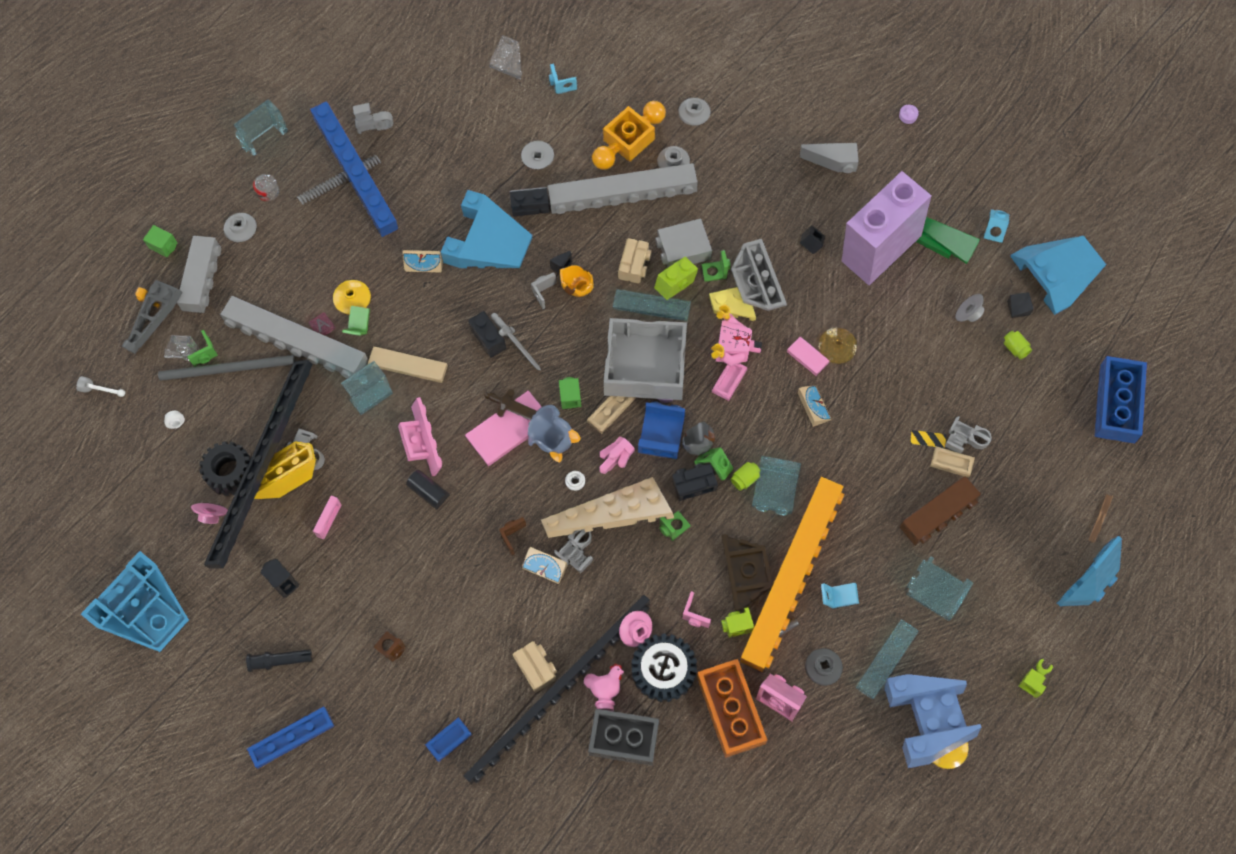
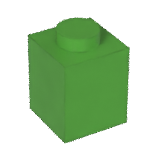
(160, 241)
(570, 393)

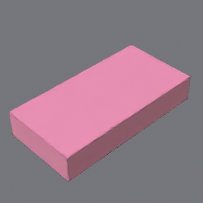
(808, 356)
(729, 380)
(327, 517)

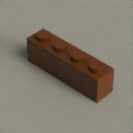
(940, 510)

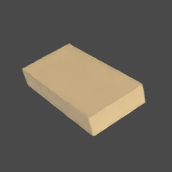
(952, 462)

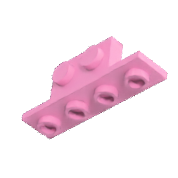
(418, 438)

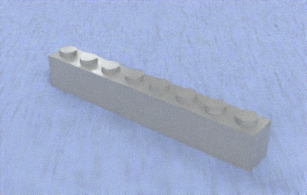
(622, 188)
(293, 337)

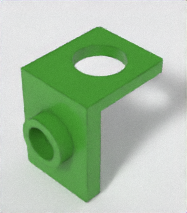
(722, 267)
(358, 321)
(203, 355)
(718, 461)
(668, 530)

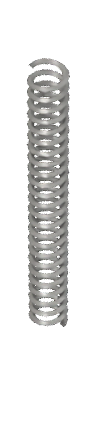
(332, 181)

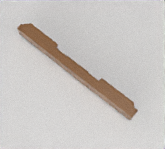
(1105, 506)

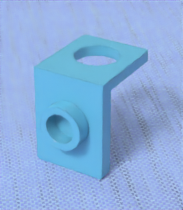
(559, 84)
(997, 219)
(840, 595)

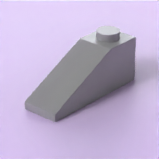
(837, 156)

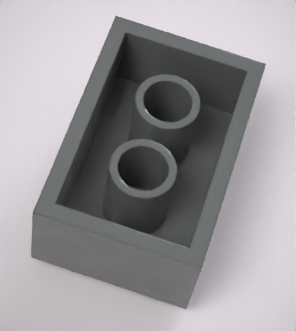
(623, 737)

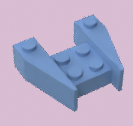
(936, 715)

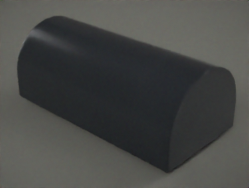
(427, 489)

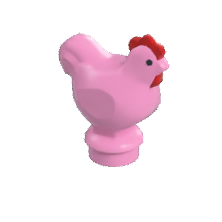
(605, 687)

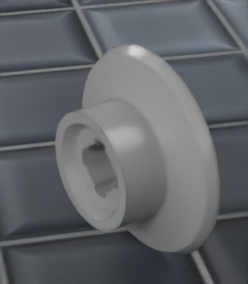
(692, 116)
(538, 149)
(664, 157)
(240, 233)
(971, 309)

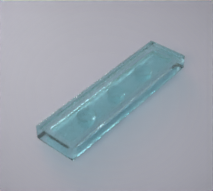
(651, 305)
(887, 659)

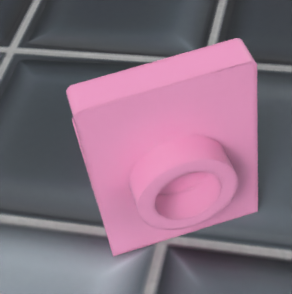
(694, 619)

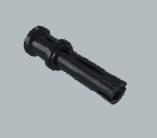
(269, 660)

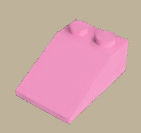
(781, 696)

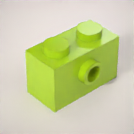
(676, 278)

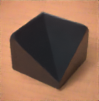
(812, 239)
(561, 261)
(1020, 305)

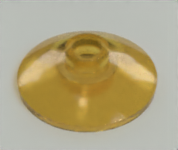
(834, 352)

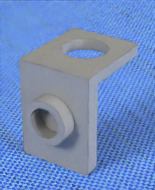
(541, 284)

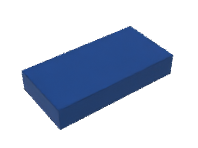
(448, 739)

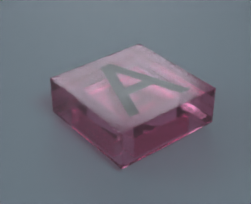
(322, 324)

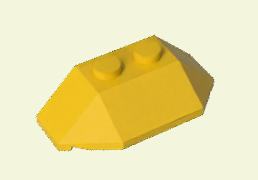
(287, 470)

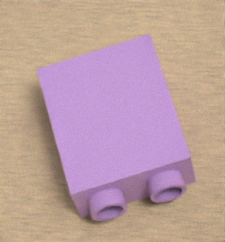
(885, 227)

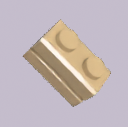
(633, 261)
(535, 667)

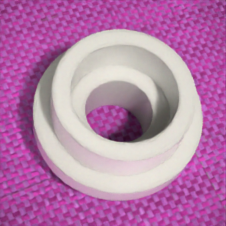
(174, 419)
(575, 475)

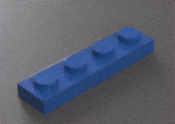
(290, 737)

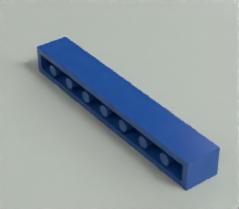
(354, 169)

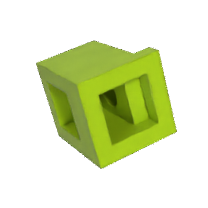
(737, 623)

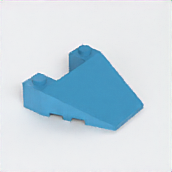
(492, 240)

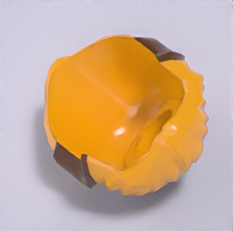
(576, 281)

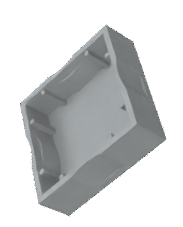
(645, 359)

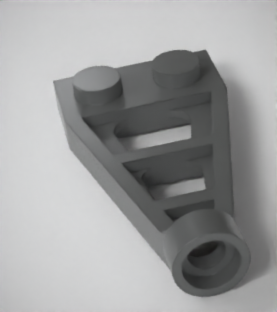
(159, 293)

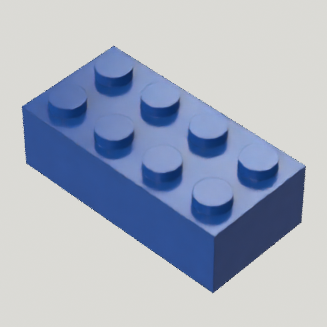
(1120, 399)

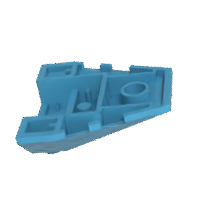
(1061, 268)
(1097, 576)
(138, 606)

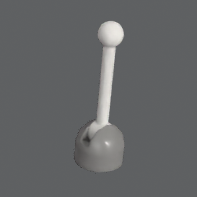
(86, 384)

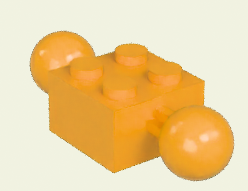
(628, 134)

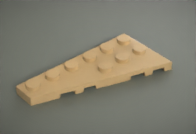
(612, 510)

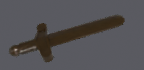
(506, 403)

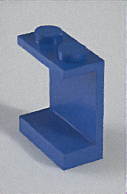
(662, 430)

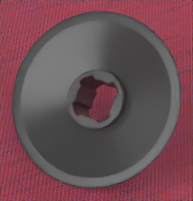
(815, 671)

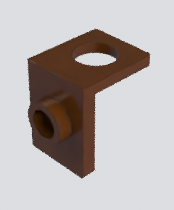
(510, 528)
(394, 651)

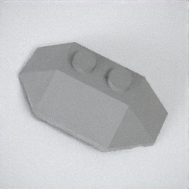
(757, 278)

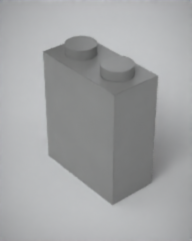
(684, 240)

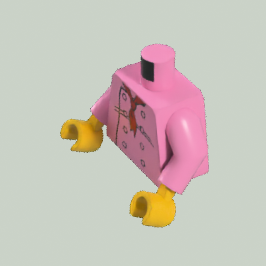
(734, 340)

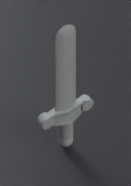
(508, 331)

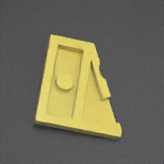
(733, 299)

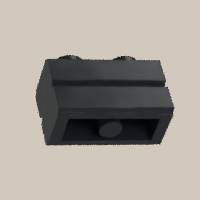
(529, 201)
(487, 334)
(694, 481)
(279, 578)

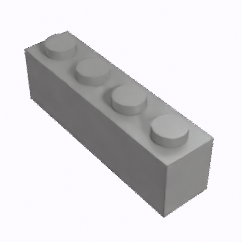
(199, 274)

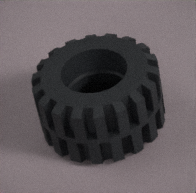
(215, 459)

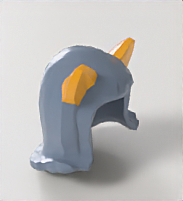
(551, 432)

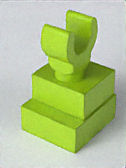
(1033, 680)

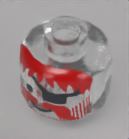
(266, 187)

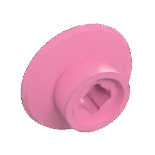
(208, 512)
(629, 627)

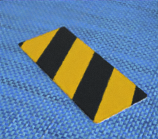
(928, 438)

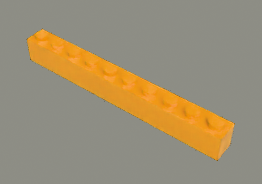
(791, 575)

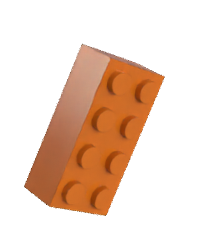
(731, 708)

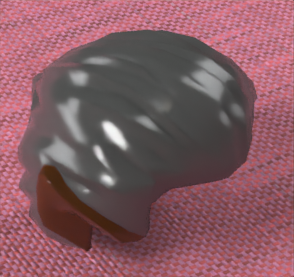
(699, 439)

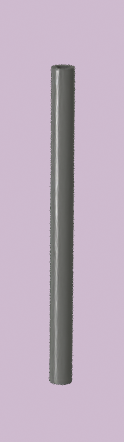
(226, 367)

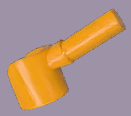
(141, 294)

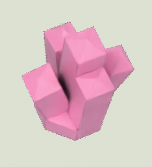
(616, 453)

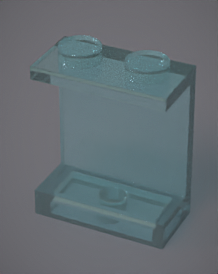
(257, 123)
(367, 387)
(776, 485)
(938, 589)

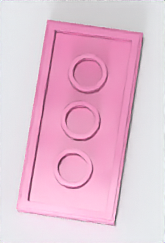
(502, 434)

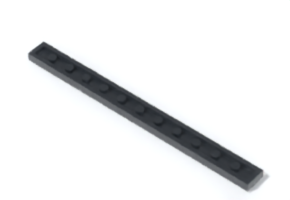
(258, 466)
(552, 696)

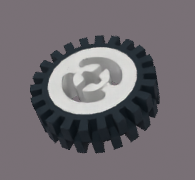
(683, 675)

